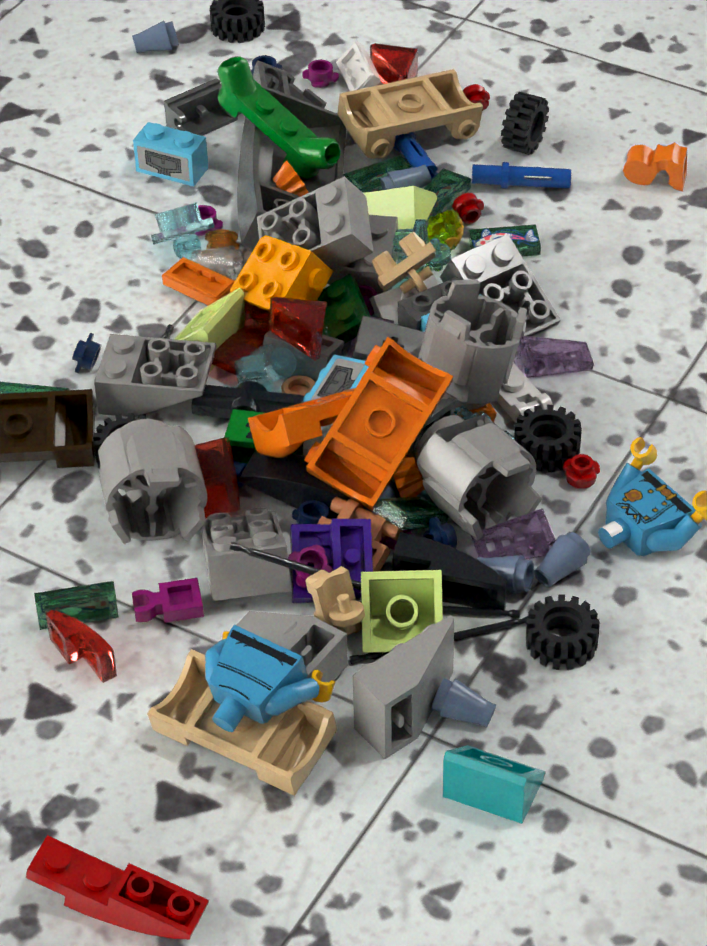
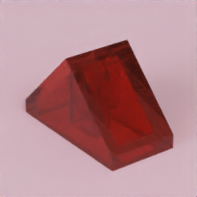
(394, 62)
(299, 323)

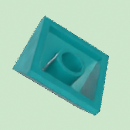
(490, 782)

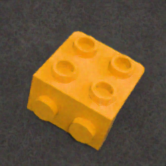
(281, 271)

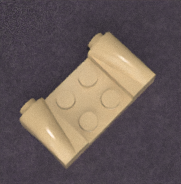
(406, 106)
(278, 750)

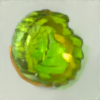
(446, 227)

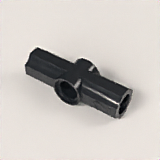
(248, 396)

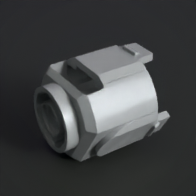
(473, 342)
(476, 472)
(160, 480)

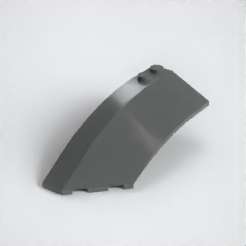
(262, 158)

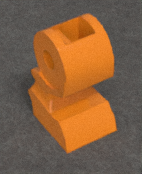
(645, 164)

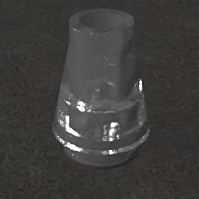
(222, 260)

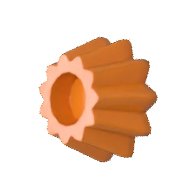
(289, 180)
(408, 478)

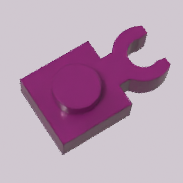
(175, 600)

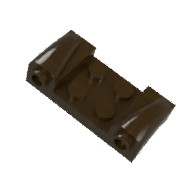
(48, 427)

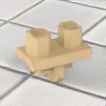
(417, 255)
(336, 600)

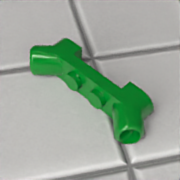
(246, 96)

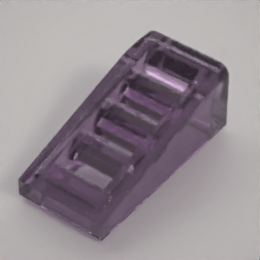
(551, 356)
(524, 526)

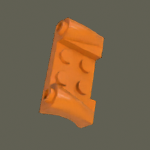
(378, 423)
(285, 429)

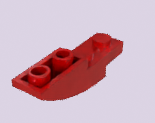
(114, 895)

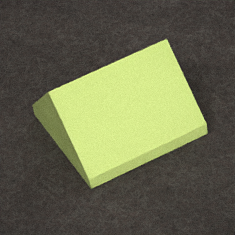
(404, 203)
(217, 320)
(398, 606)

